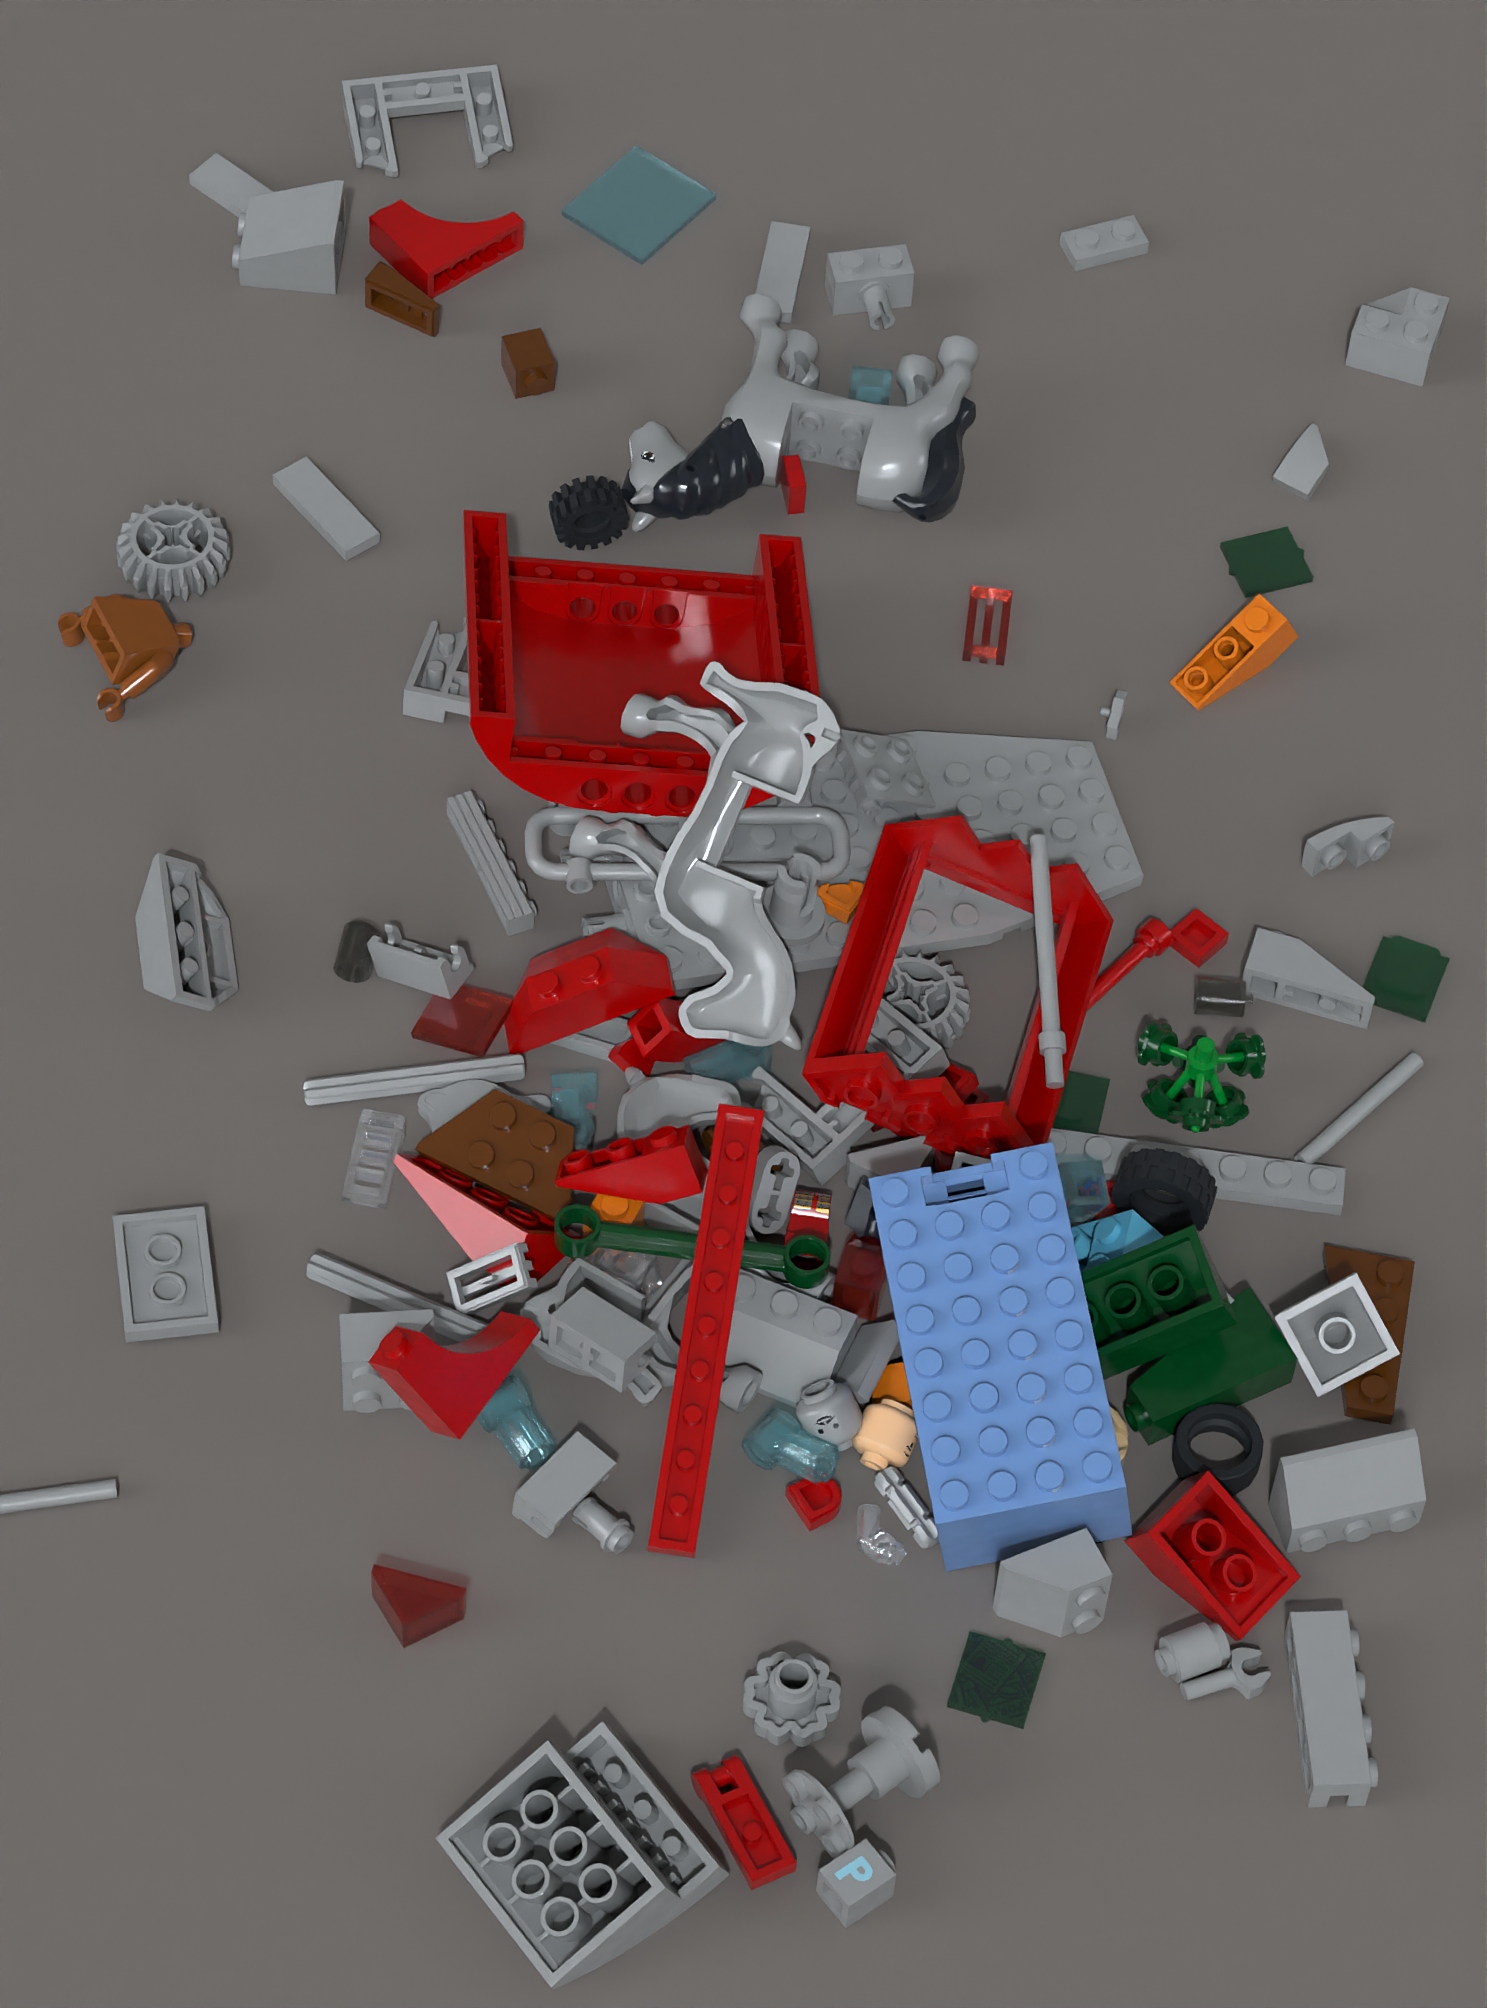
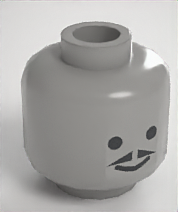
(830, 1413)

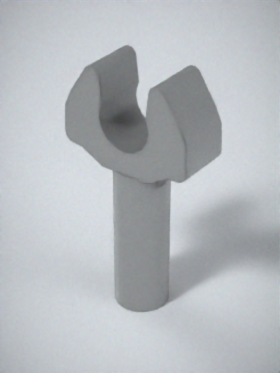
(1230, 1677)

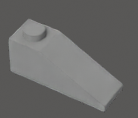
(1298, 977)

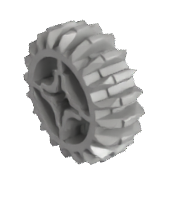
(173, 564)
(924, 986)

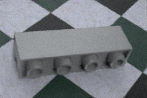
(1329, 1707)

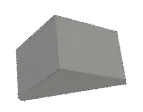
(887, 1160)

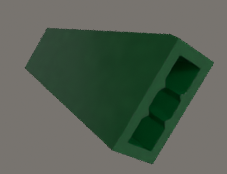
(1217, 1369)

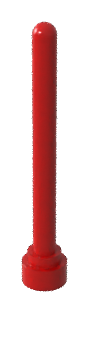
(1151, 940)

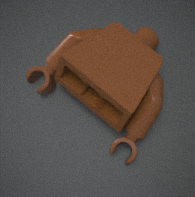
(130, 641)

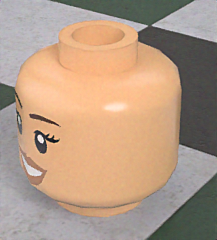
(886, 1435)

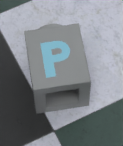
(856, 1882)

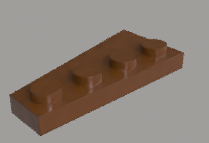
(1389, 1288)

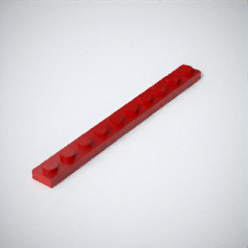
(706, 1332)

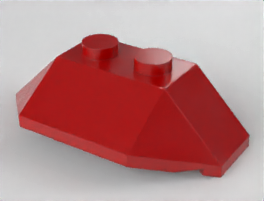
(584, 988)

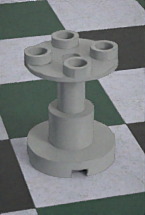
(884, 1764)

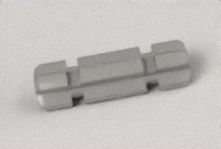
(907, 1506)

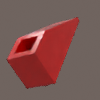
(642, 1169)

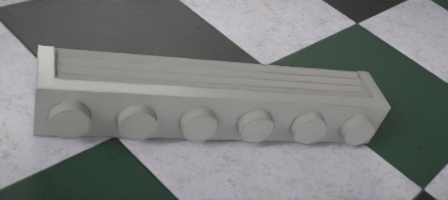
(490, 863)

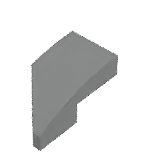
(1303, 465)

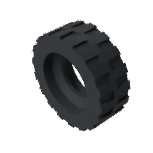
(1170, 1173)

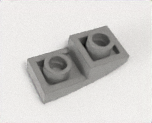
(1353, 840)

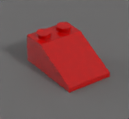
(1213, 1555)

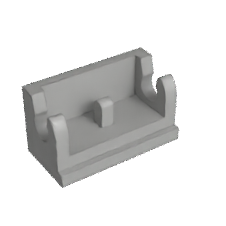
(419, 965)
(600, 1339)
(561, 1484)

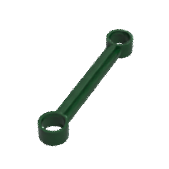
(683, 1245)

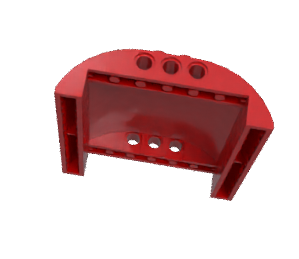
(560, 668)

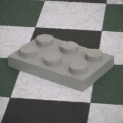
(165, 1274)

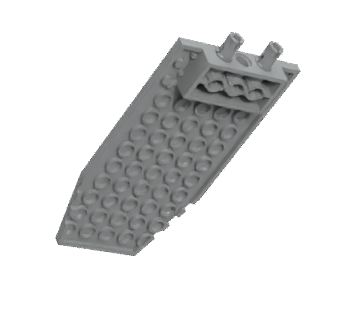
(995, 782)

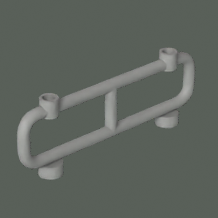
(581, 873)

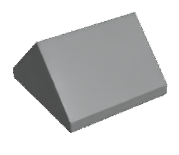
(1336, 1334)

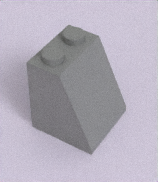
(293, 239)

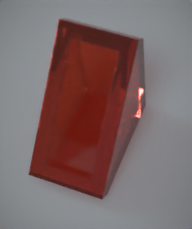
(415, 1603)

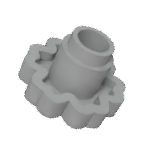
(791, 1699)

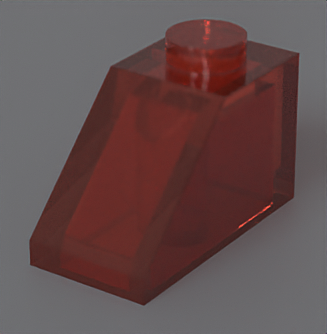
(861, 1278)

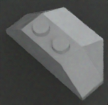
(184, 937)

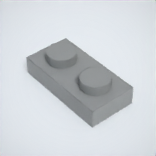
(1104, 243)

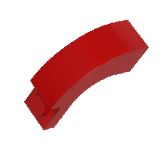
(661, 1035)

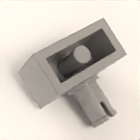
(870, 282)

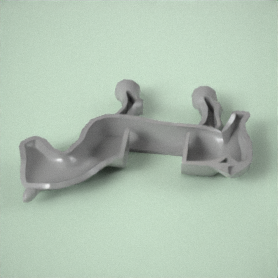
(691, 892)
(646, 1107)

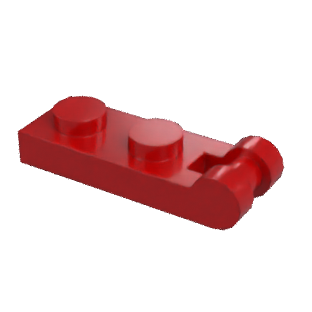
(744, 1822)

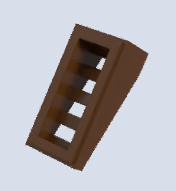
(400, 300)

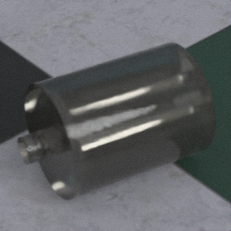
(353, 957)
(1220, 997)

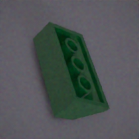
(1155, 1301)

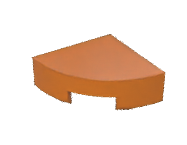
(841, 899)

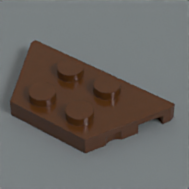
(506, 1151)

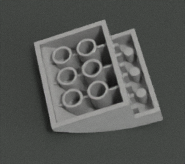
(581, 1855)

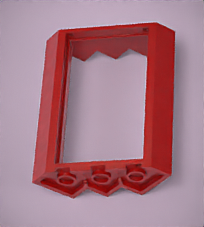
(931, 1106)

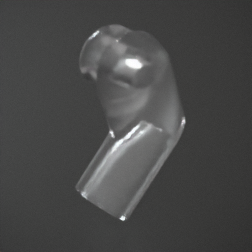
(875, 1541)

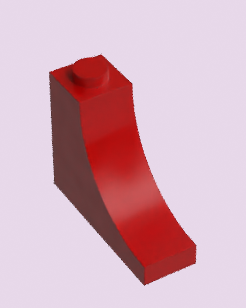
(441, 252)
(453, 1381)

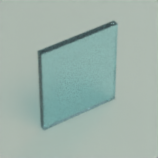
(638, 205)

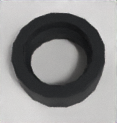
(1225, 1420)

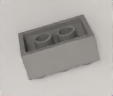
(787, 1337)
(1348, 1491)

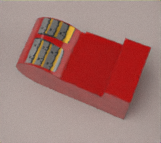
(809, 1217)

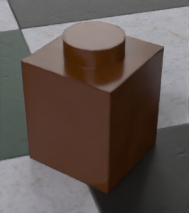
(528, 363)

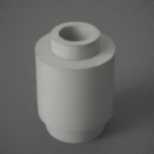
(1192, 1651)

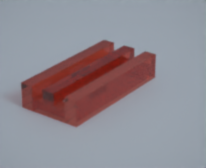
(984, 651)

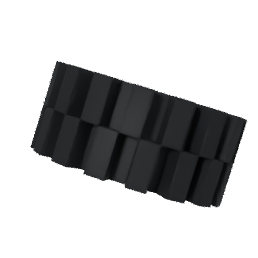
(606, 517)

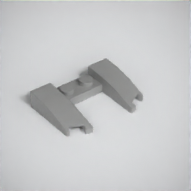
(374, 100)
(437, 677)
(826, 1137)

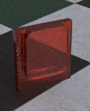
(464, 1022)

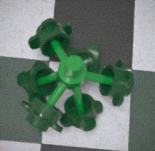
(1199, 1064)

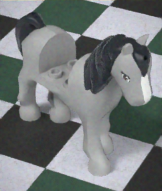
(904, 454)

